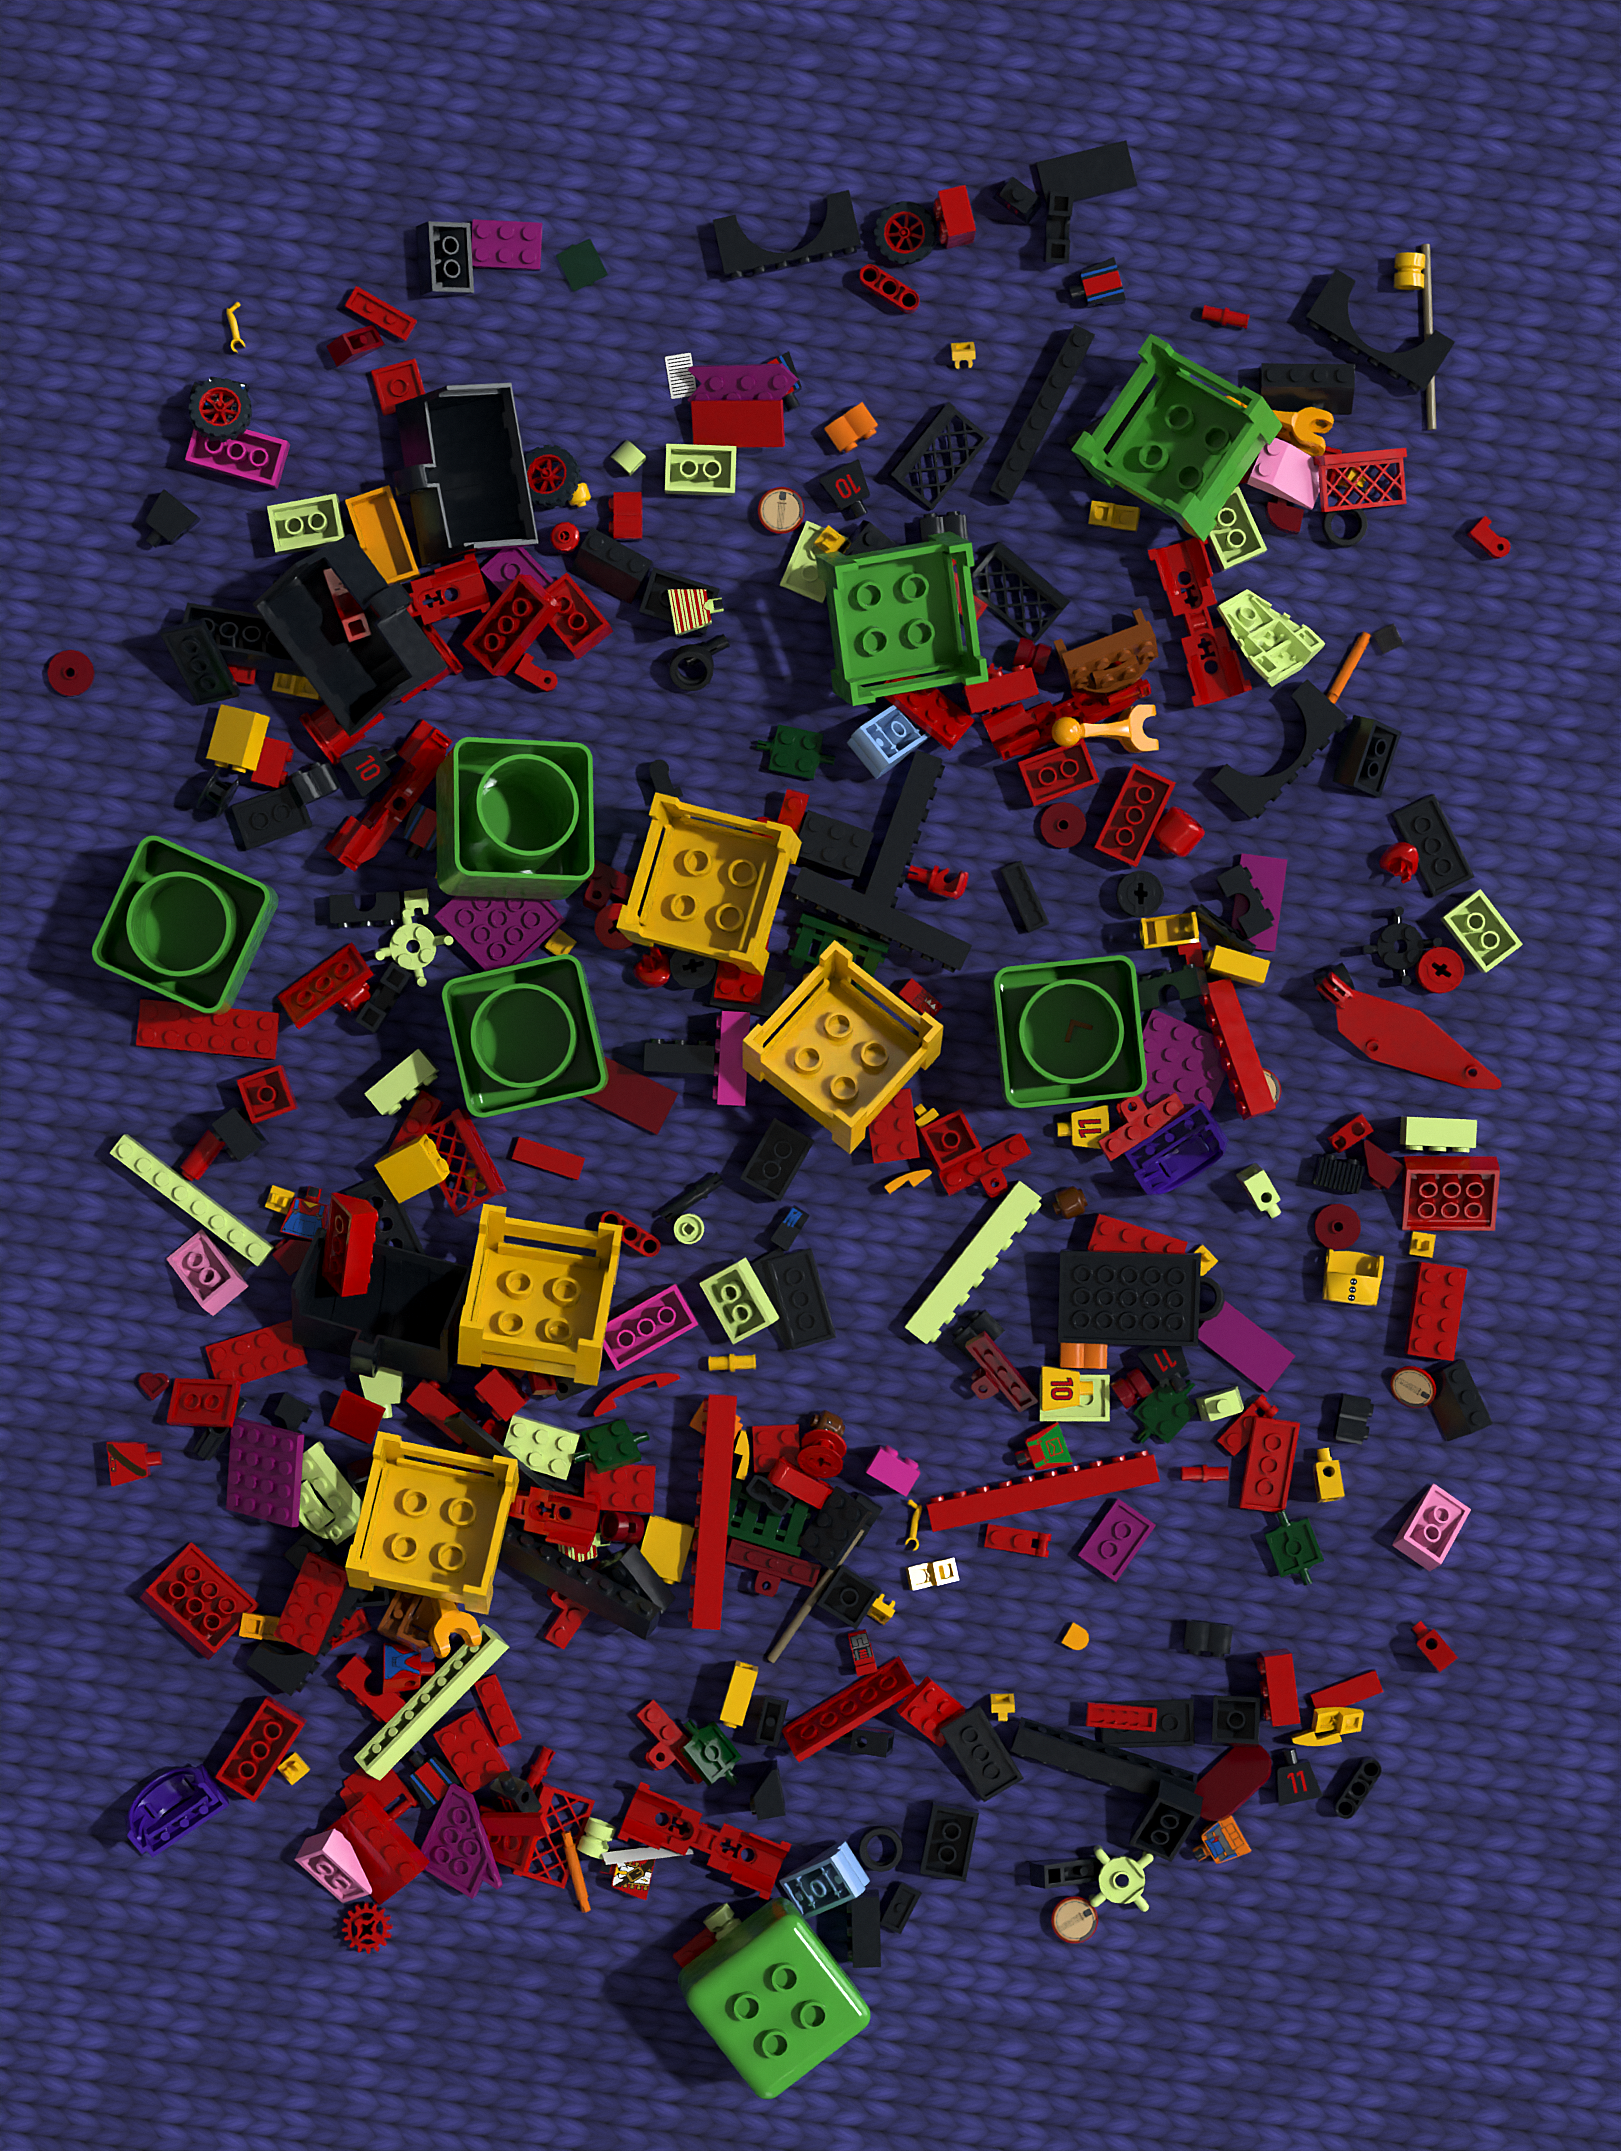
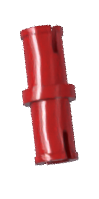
(1225, 316)
(1204, 1473)
(540, 1767)

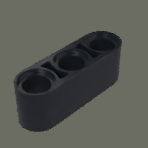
(1356, 1799)

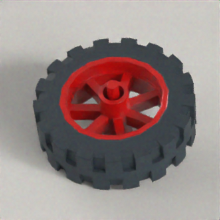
(883, 234)
(220, 388)
(570, 481)

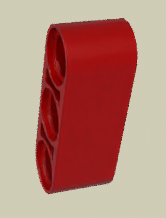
(881, 280)
(642, 1234)
(799, 1483)

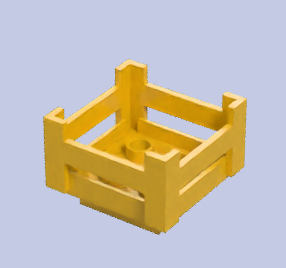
(710, 884)
(841, 1050)
(539, 1304)
(432, 1524)

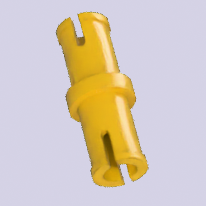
(732, 1362)

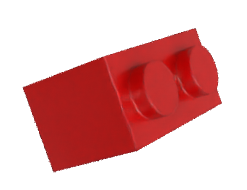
(272, 763)

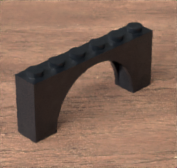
(743, 256)
(1413, 366)
(1319, 720)
(291, 1666)

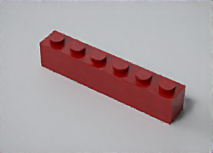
(1237, 1050)

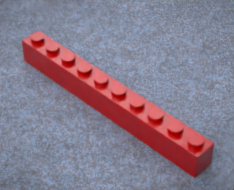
(1043, 1491)
(713, 1512)

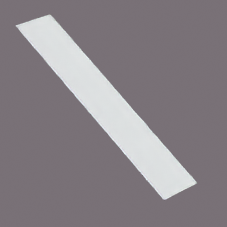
(639, 1854)

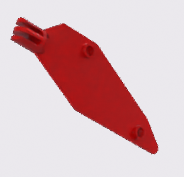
(1403, 1037)

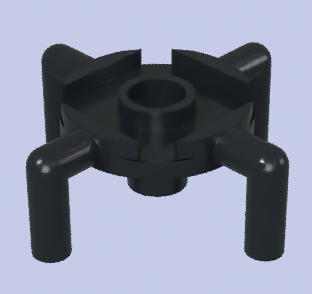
(1414, 946)

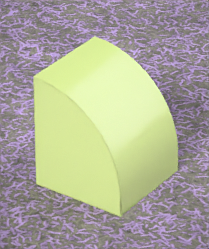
(628, 457)

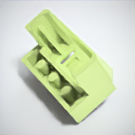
(336, 1492)

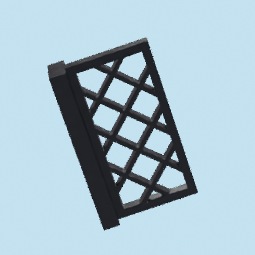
(921, 445)
(1034, 581)

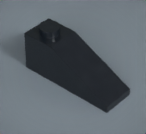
(1064, 1872)

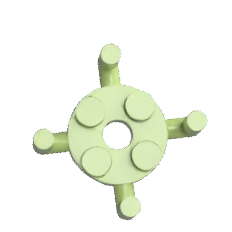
(425, 953)
(1111, 1869)

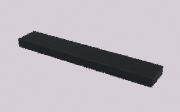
(488, 1447)

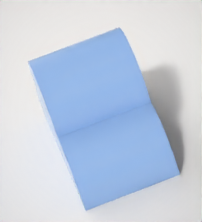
(886, 740)
(825, 1881)

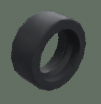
(1348, 542)
(686, 683)
(1219, 1296)
(880, 1866)

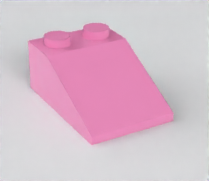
(1286, 473)
(201, 1270)
(1431, 1528)
(334, 1865)

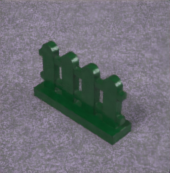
(832, 932)
(770, 1528)

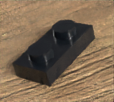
(900, 1907)

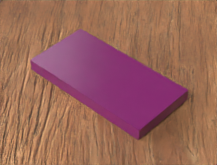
(1269, 877)
(1245, 1346)

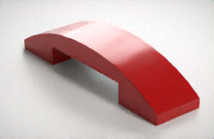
(661, 1378)

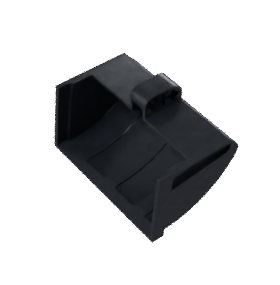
(465, 471)
(359, 675)
(401, 1322)

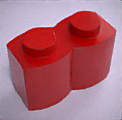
(627, 516)

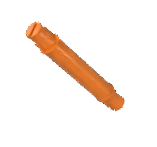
(1348, 667)
(576, 1872)

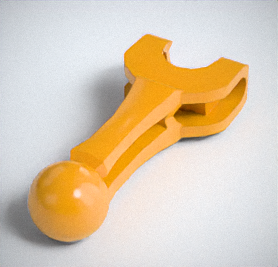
(1300, 428)
(1126, 729)
(451, 1620)

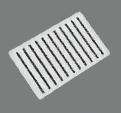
(680, 380)

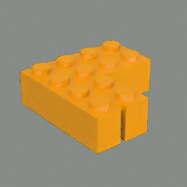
(383, 535)

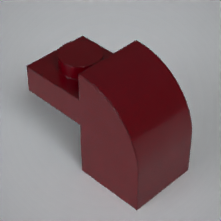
(1284, 517)

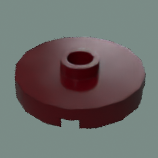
(82, 678)
(1054, 834)
(1325, 1229)

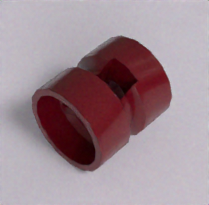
(1032, 655)
(1131, 1388)
(622, 1527)

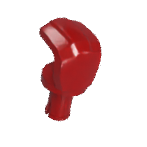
(937, 884)

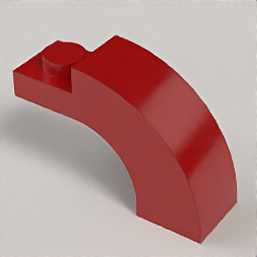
(348, 609)

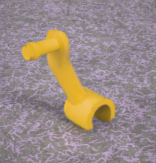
(234, 327)
(914, 1523)

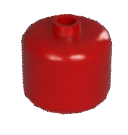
(1178, 832)

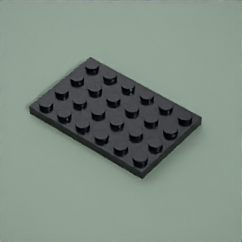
(1129, 1297)

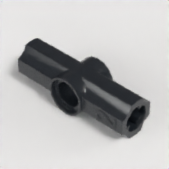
(212, 1438)

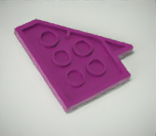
(742, 382)
(459, 1845)

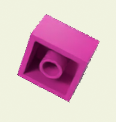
(893, 1470)

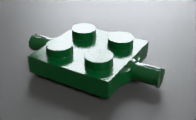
(795, 752)
(1165, 1412)
(610, 1446)
(1294, 1547)
(710, 1753)

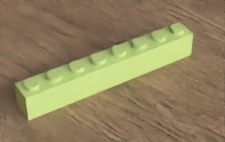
(192, 1200)
(972, 1262)
(430, 1704)

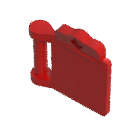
(382, 1791)

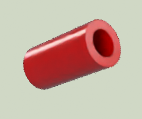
(202, 1156)

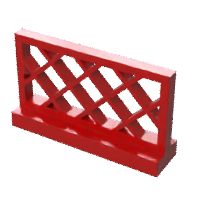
(1361, 459)
(479, 1156)
(544, 1796)

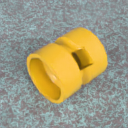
(1409, 271)

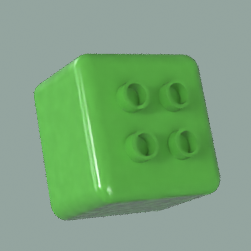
(514, 818)
(185, 926)
(1032, 1021)
(525, 1035)
(773, 1998)

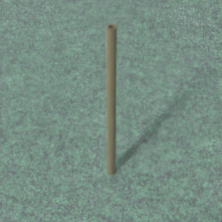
(1428, 330)

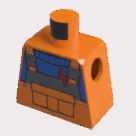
(1221, 1841)

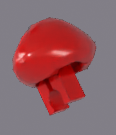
(1400, 860)
(653, 969)

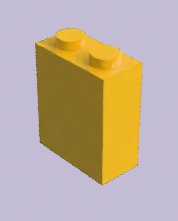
(237, 738)
(1236, 965)
(412, 1168)
(667, 1547)
(738, 1694)

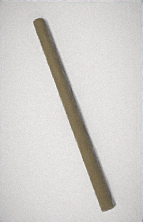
(807, 1606)

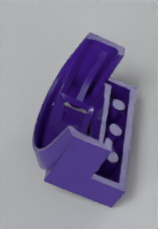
(1184, 1161)
(163, 1793)

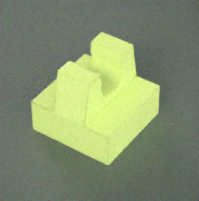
(416, 899)

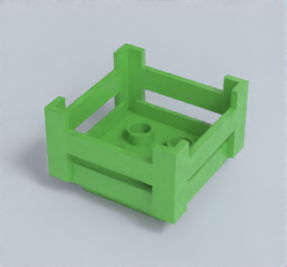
(1184, 441)
(900, 618)

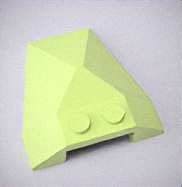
(1267, 638)

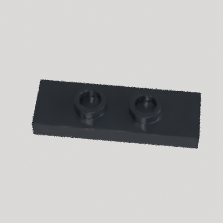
(1024, 896)

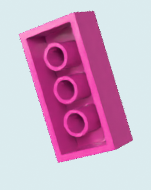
(247, 457)
(732, 1076)
(648, 1326)

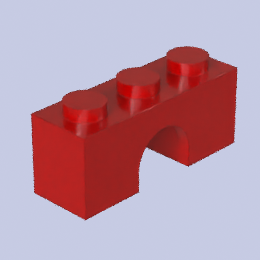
(354, 1677)

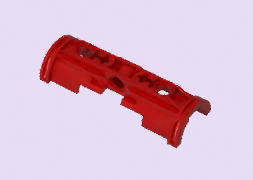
(1192, 558)
(462, 576)
(1022, 731)
(334, 739)
(362, 840)
(573, 1532)
(756, 1874)

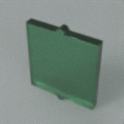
(582, 265)

